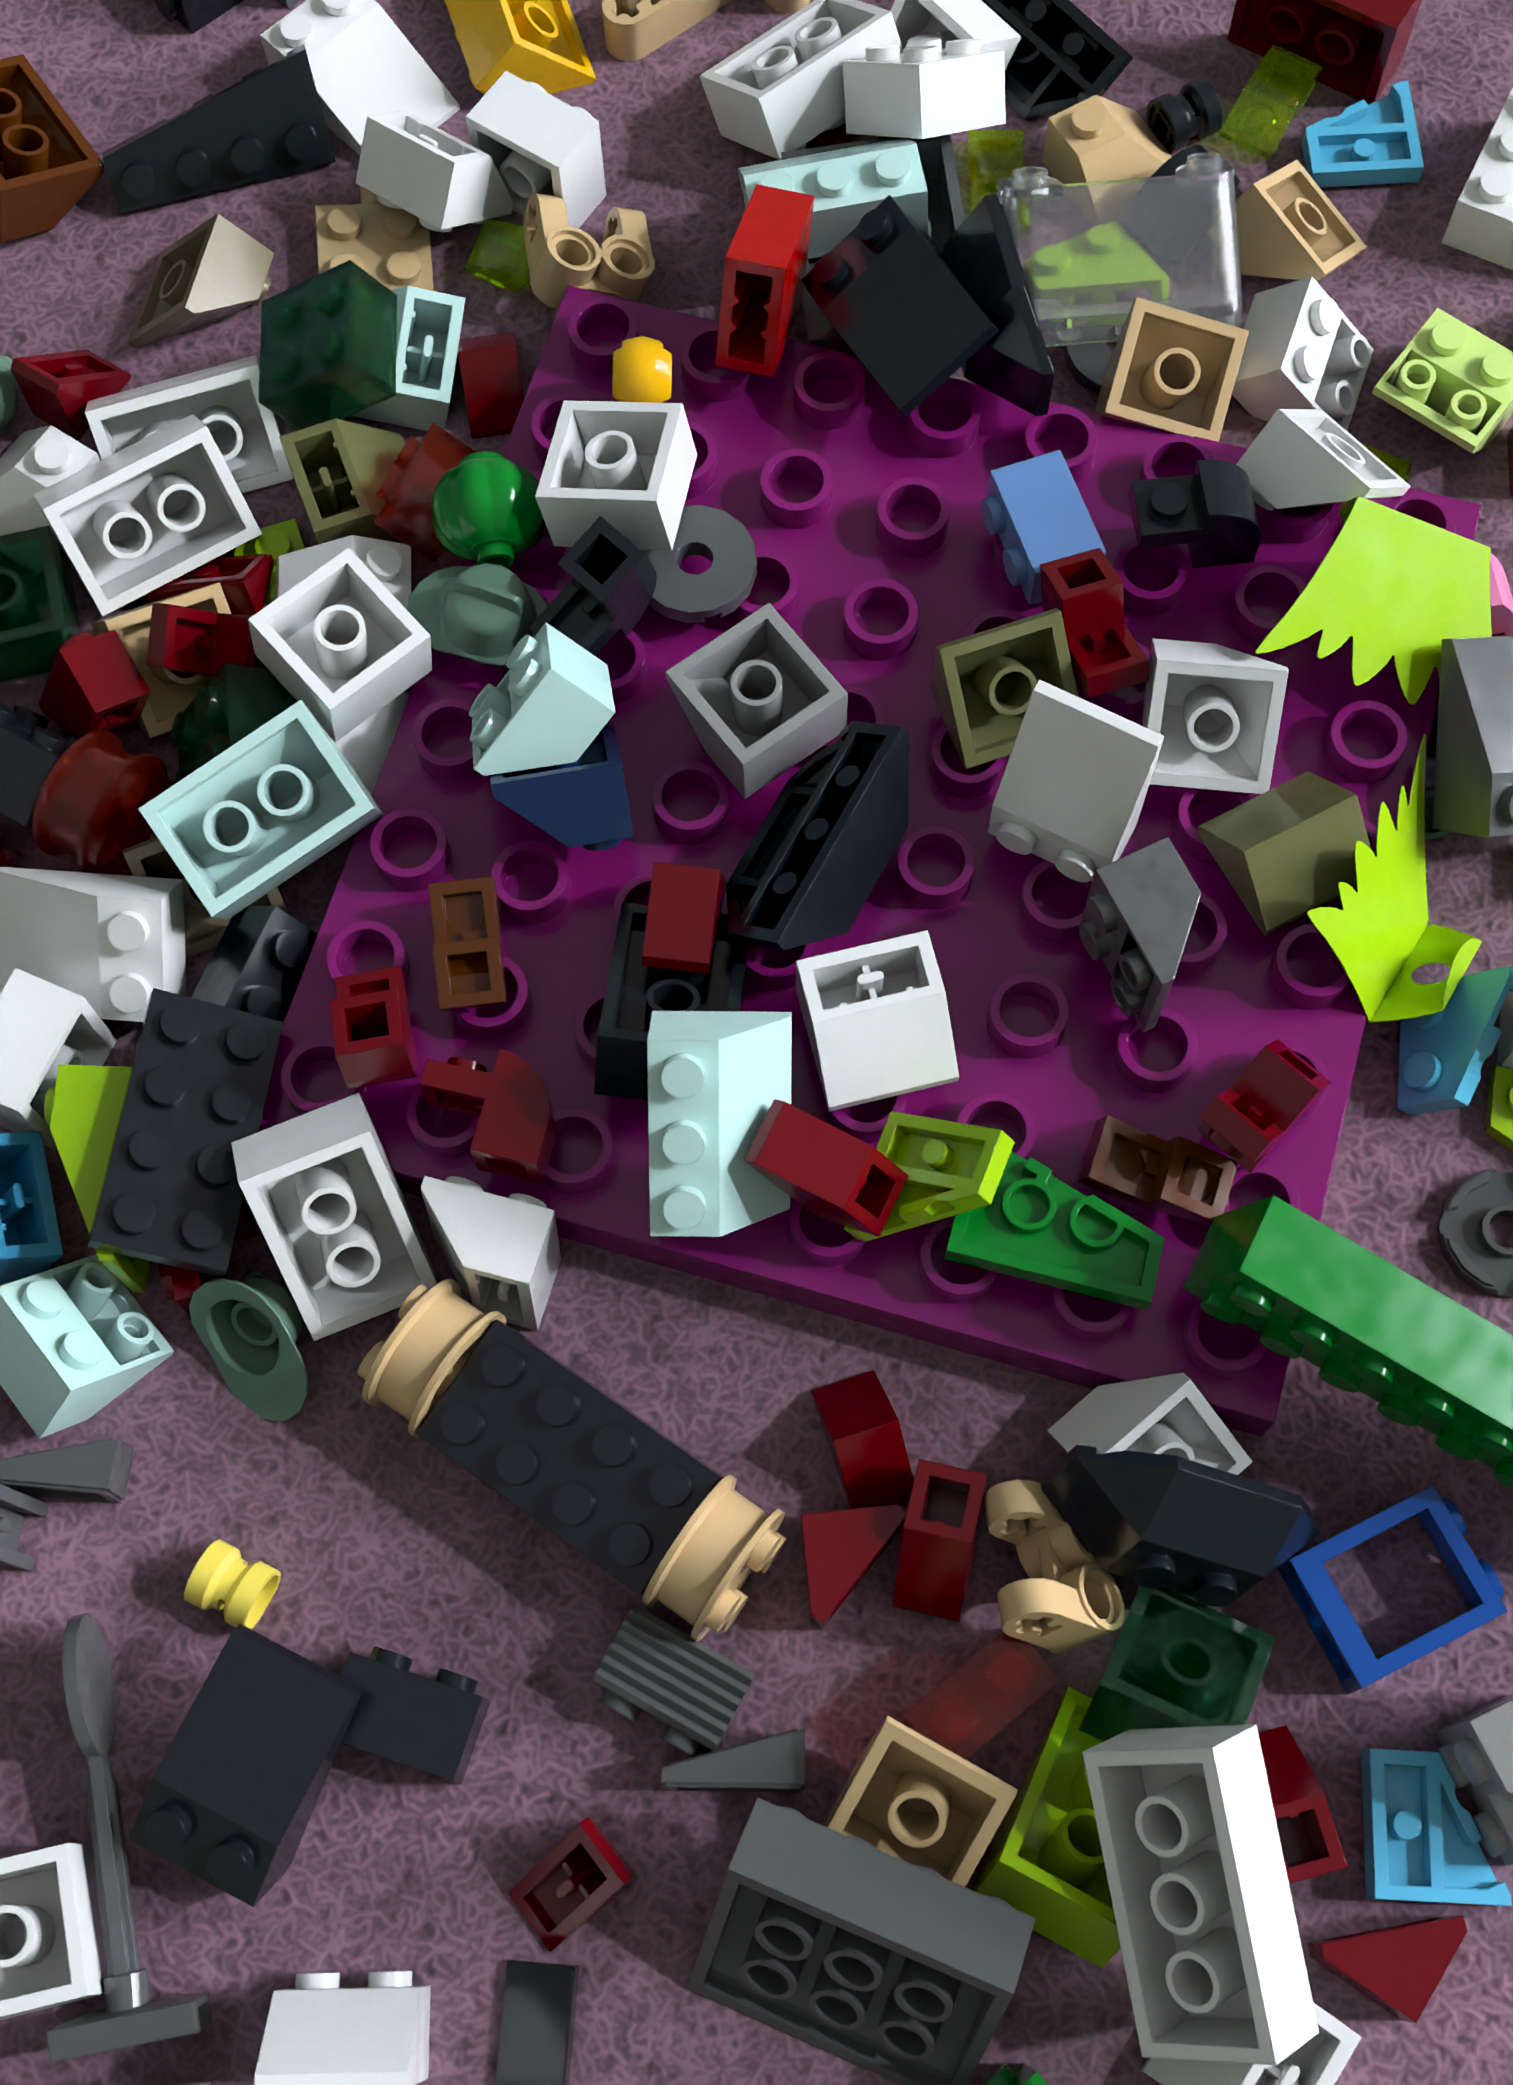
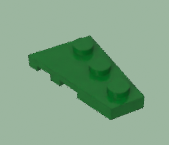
(1058, 1238)

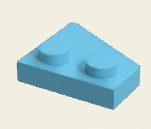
(1366, 143)
(1446, 1049)
(1419, 1835)

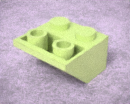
(1452, 382)

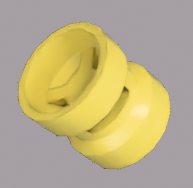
(228, 1583)

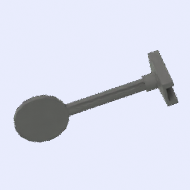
(129, 2012)

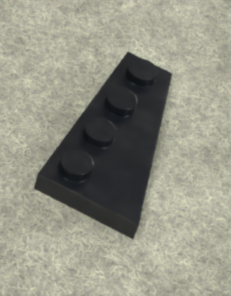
(227, 139)

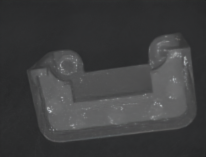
(1110, 241)

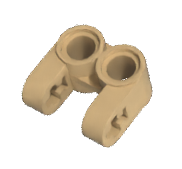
(570, 257)
(1068, 1591)

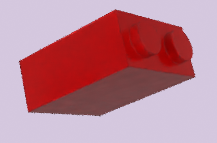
(764, 280)

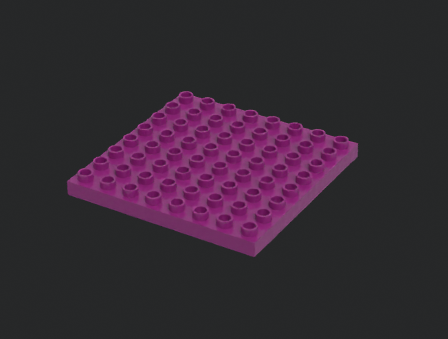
(874, 561)

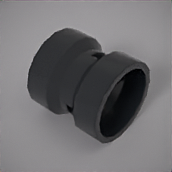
(1186, 115)

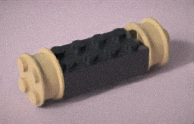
(572, 1457)

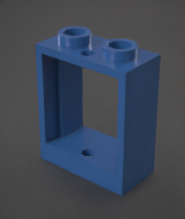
(1332, 1619)

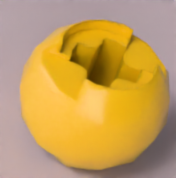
(642, 371)

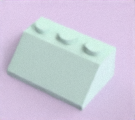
(847, 186)
(261, 811)
(706, 1101)

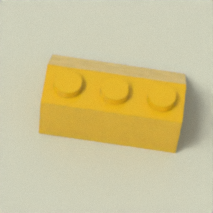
(522, 37)

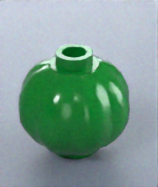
(487, 510)

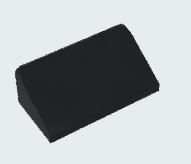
(537, 2023)

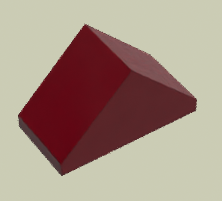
(63, 383)
(491, 383)
(683, 917)
(865, 1441)
(841, 1551)
(572, 1883)
(1396, 1963)

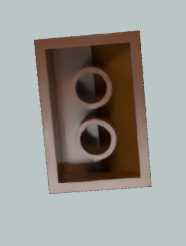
(42, 154)

